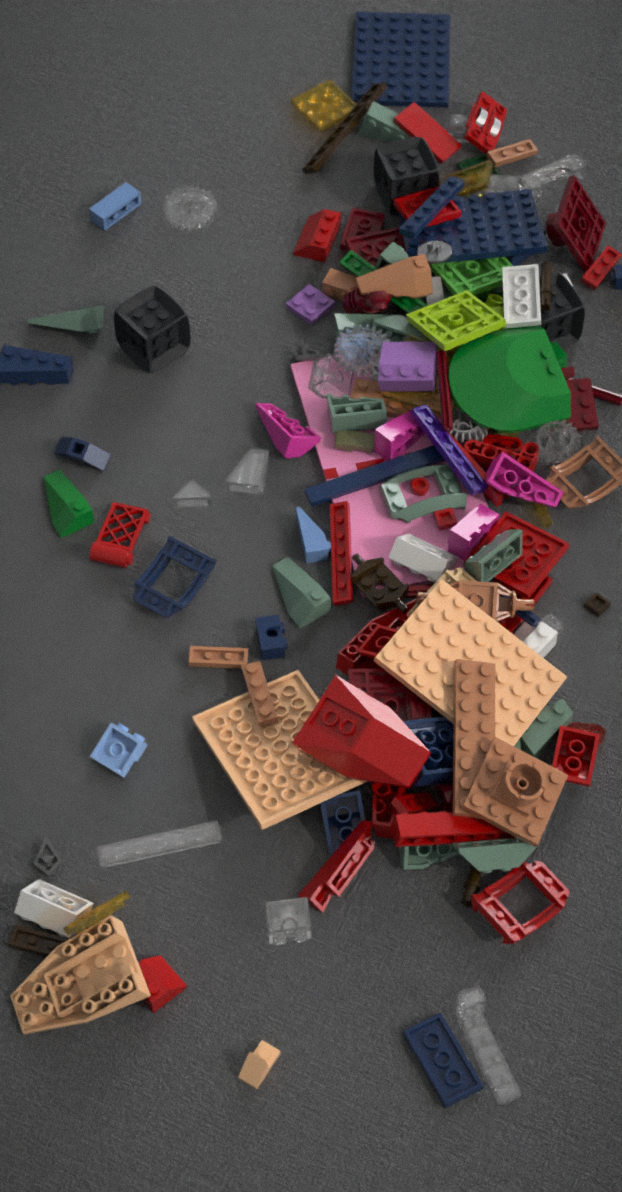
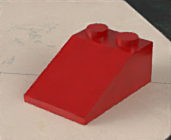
(576, 754)

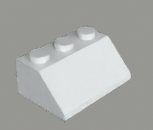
(421, 557)
(538, 638)
(51, 906)

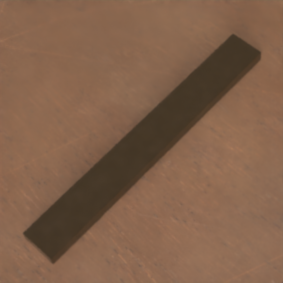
(344, 128)

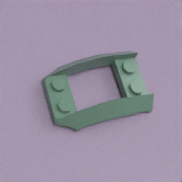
(446, 481)

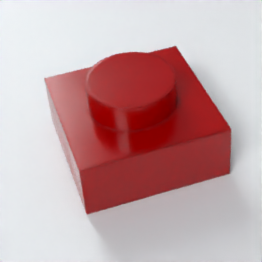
(445, 518)

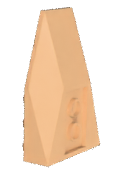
(81, 980)

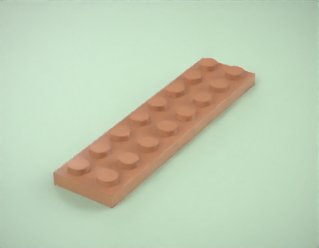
(472, 725)

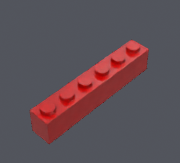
(441, 829)

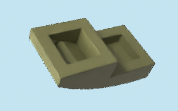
(354, 440)

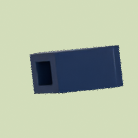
(82, 452)

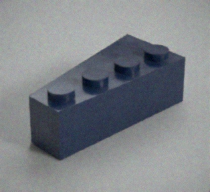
(34, 366)

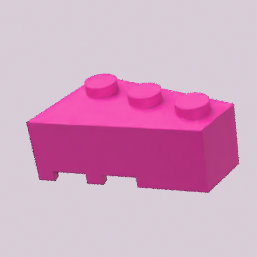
(397, 436)
(471, 531)

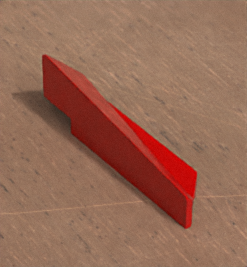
(340, 867)

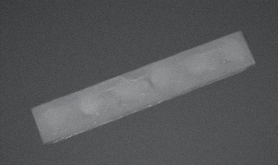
(159, 844)

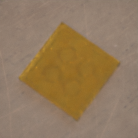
(324, 105)

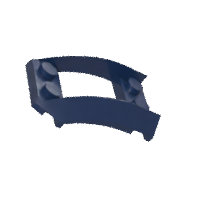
(184, 555)

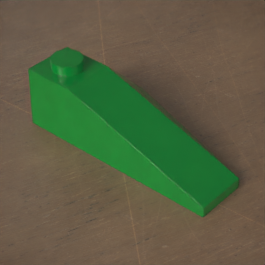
(66, 505)

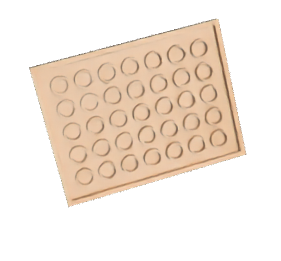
(454, 628)
(262, 760)

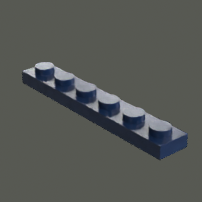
(432, 207)

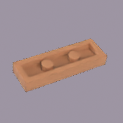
(512, 153)
(218, 657)

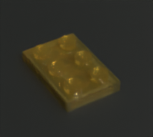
(476, 178)
(97, 914)

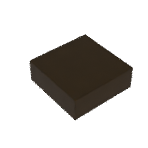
(597, 604)

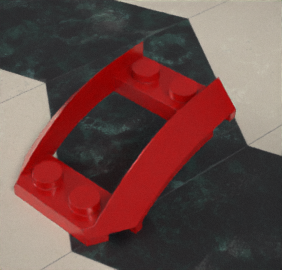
(501, 918)

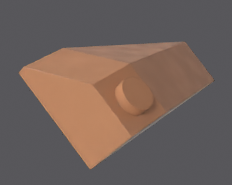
(403, 278)

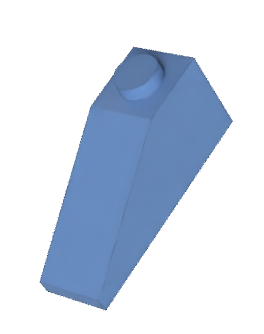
(313, 539)

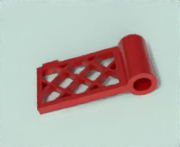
(112, 551)

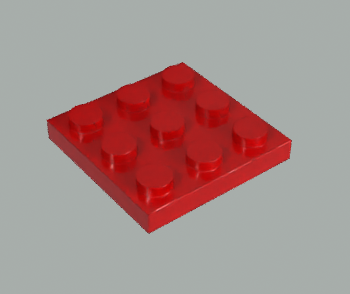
(410, 203)

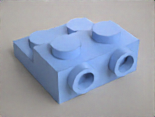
(119, 749)

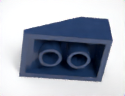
(340, 817)

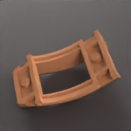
(603, 456)

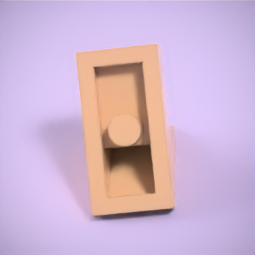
(258, 1064)

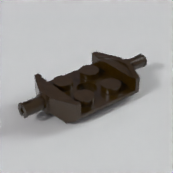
(374, 573)

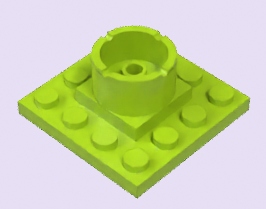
(456, 320)

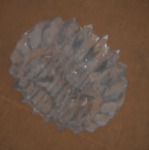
(555, 432)

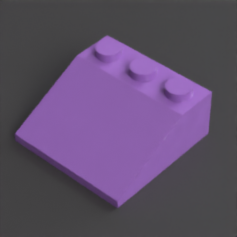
(407, 366)

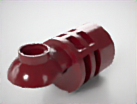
(363, 304)

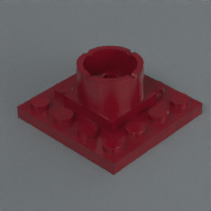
(576, 224)
(391, 692)

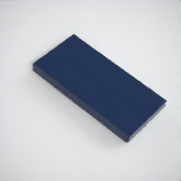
(442, 1060)

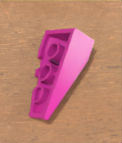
(285, 432)
(518, 481)

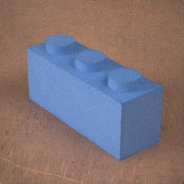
(115, 206)

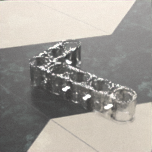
(469, 1014)

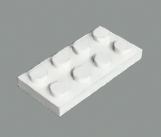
(521, 296)

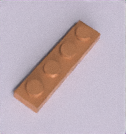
(259, 694)

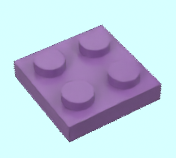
(310, 304)

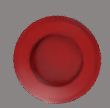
(419, 486)

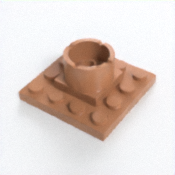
(515, 791)

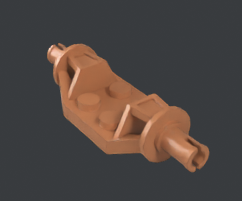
(486, 597)

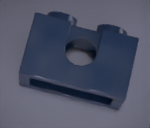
(270, 637)

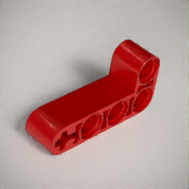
(485, 453)

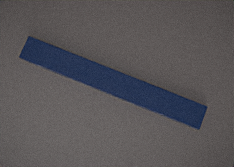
(372, 475)

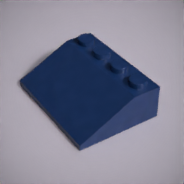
(438, 739)

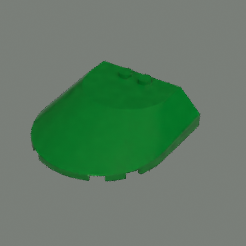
(509, 380)

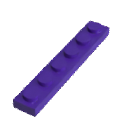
(449, 450)

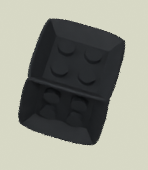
(404, 169)
(567, 313)
(152, 328)

